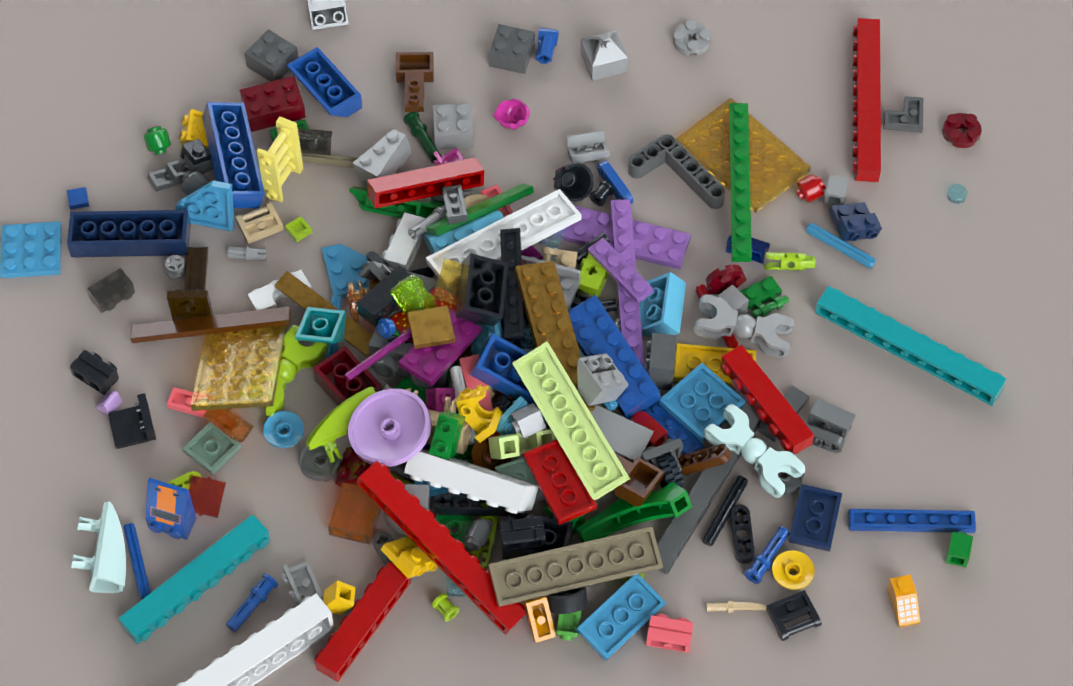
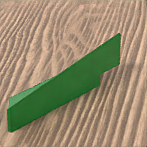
(421, 207)

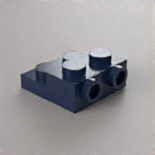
(855, 221)

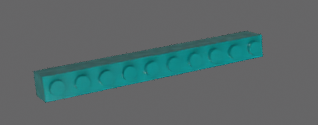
(910, 345)

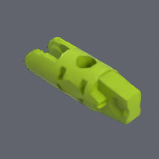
(798, 262)

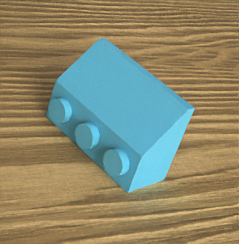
(664, 307)

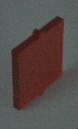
(206, 495)

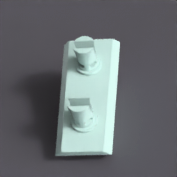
(109, 560)

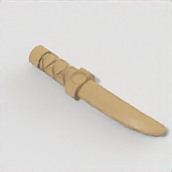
(730, 606)

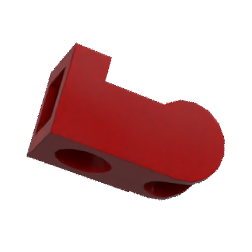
(659, 434)

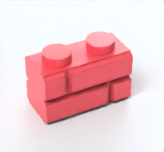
(670, 633)

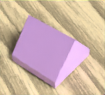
(109, 402)

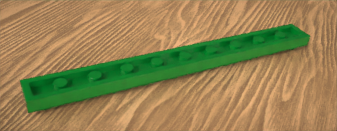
(740, 183)

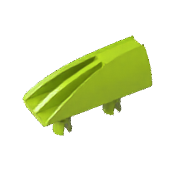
(336, 424)

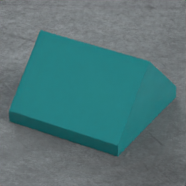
(322, 325)

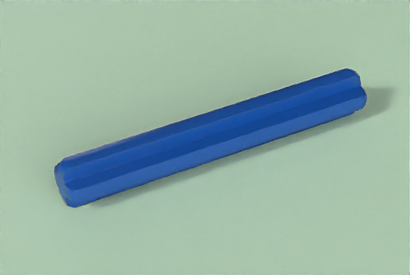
(137, 560)

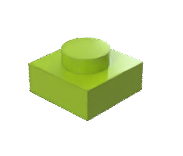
(298, 229)

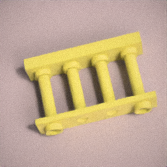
(280, 159)

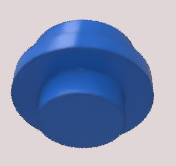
(386, 327)

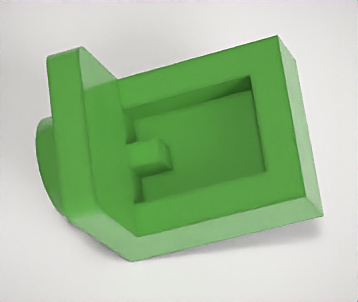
(567, 625)

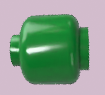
(157, 140)

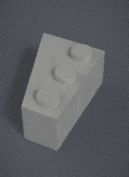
(383, 157)

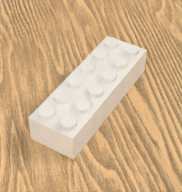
(473, 481)

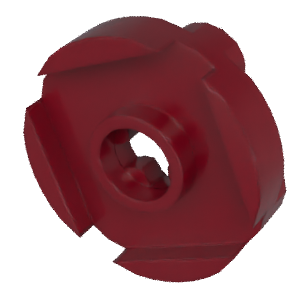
(962, 120)
(719, 280)

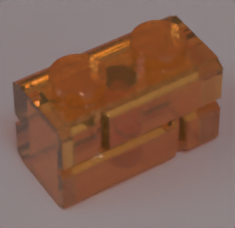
(230, 423)

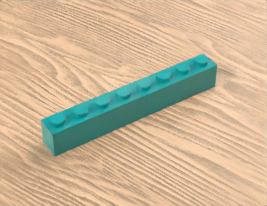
(194, 579)

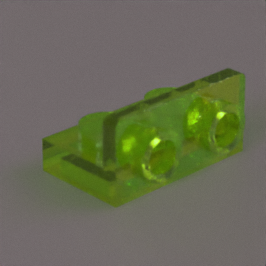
(412, 295)

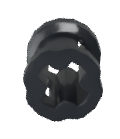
(602, 192)

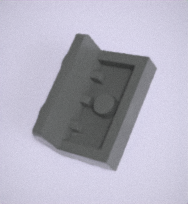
(375, 270)

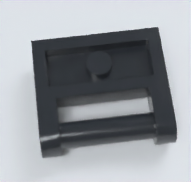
(790, 609)

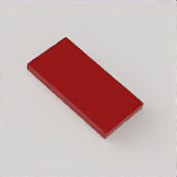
(559, 482)

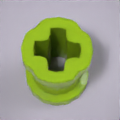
(445, 607)

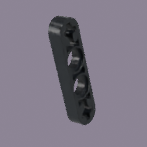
(470, 510)

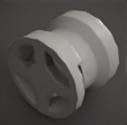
(176, 262)

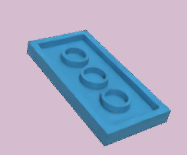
(621, 616)

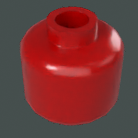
(810, 188)

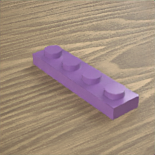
(620, 270)

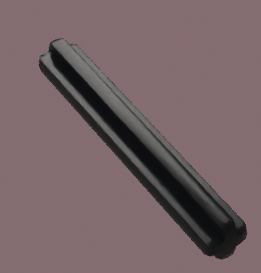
(725, 510)

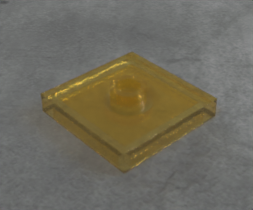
(448, 282)

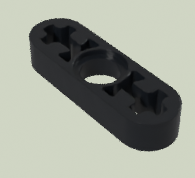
(737, 541)

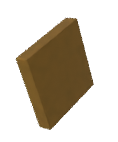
(431, 327)

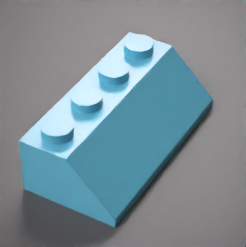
(437, 243)

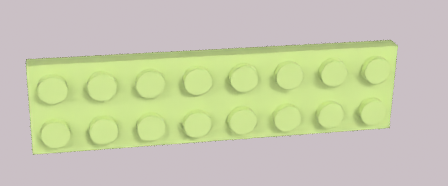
(571, 421)

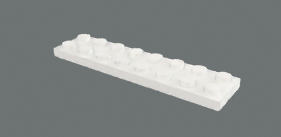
(535, 222)

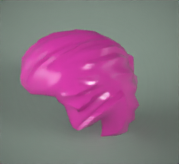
(512, 113)

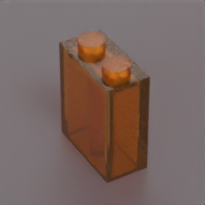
(354, 515)

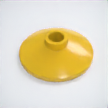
(796, 562)

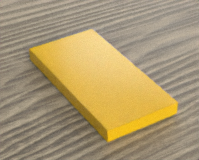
(691, 356)

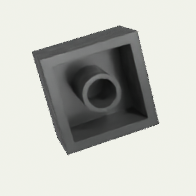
(511, 49)
(270, 56)
(661, 360)

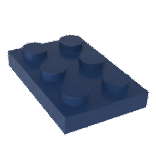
(815, 517)

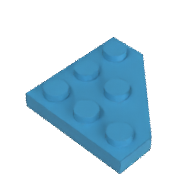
(210, 206)
(343, 267)

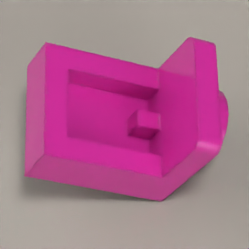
(452, 156)

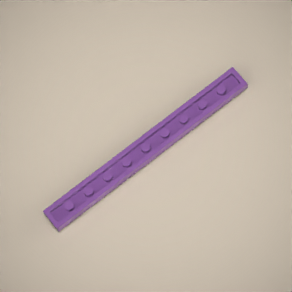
(624, 245)

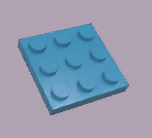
(31, 249)
(700, 400)

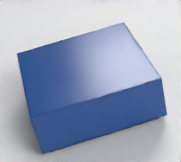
(78, 198)

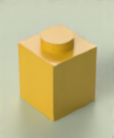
(339, 597)

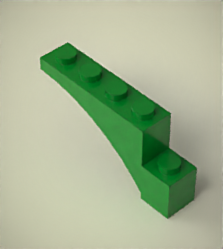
(667, 502)

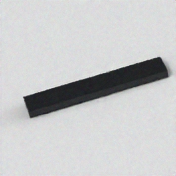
(513, 305)

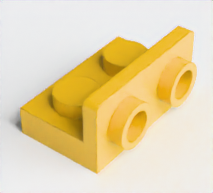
(193, 128)

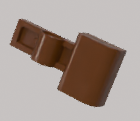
(414, 70)
(642, 481)

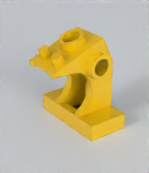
(481, 420)

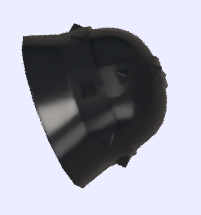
(574, 181)

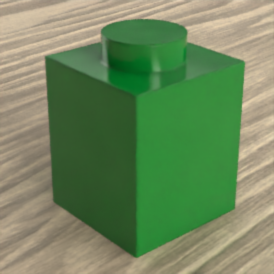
(959, 549)

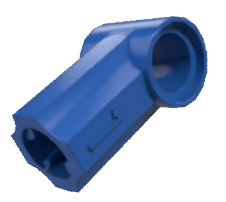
(546, 42)

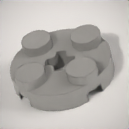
(695, 30)

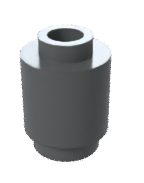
(477, 534)

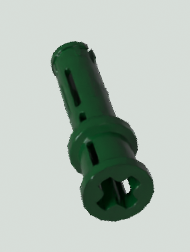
(419, 130)

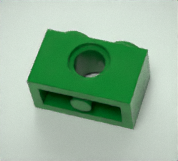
(447, 435)

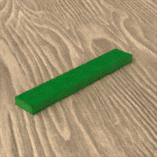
(483, 208)

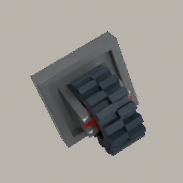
(666, 458)

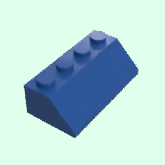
(326, 83)

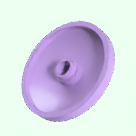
(389, 427)

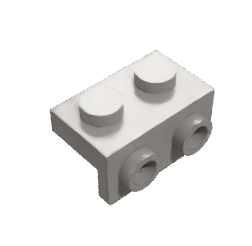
(587, 147)
(301, 581)

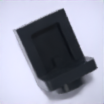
(195, 152)

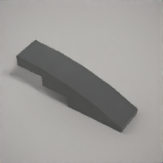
(175, 171)

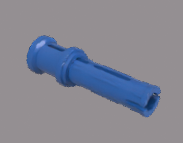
(763, 561)
(257, 595)

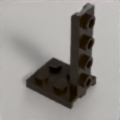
(195, 298)

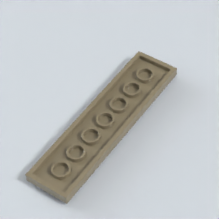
(575, 566)

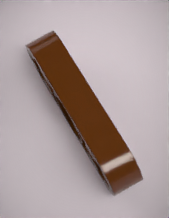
(713, 457)

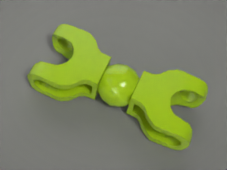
(293, 361)

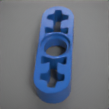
(609, 175)

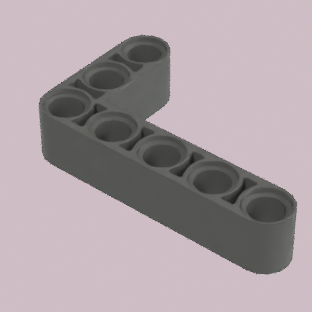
(670, 151)

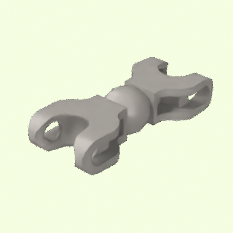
(744, 326)

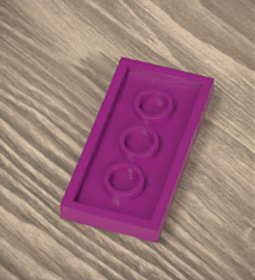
(431, 362)

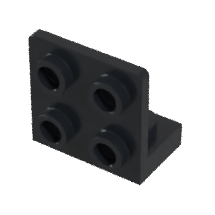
(132, 424)

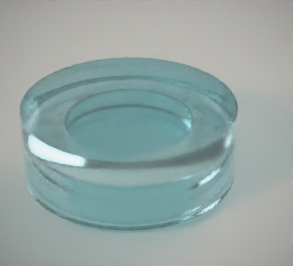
(957, 193)

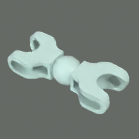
(767, 462)

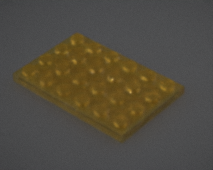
(772, 162)
(239, 369)

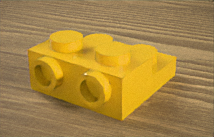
(408, 557)

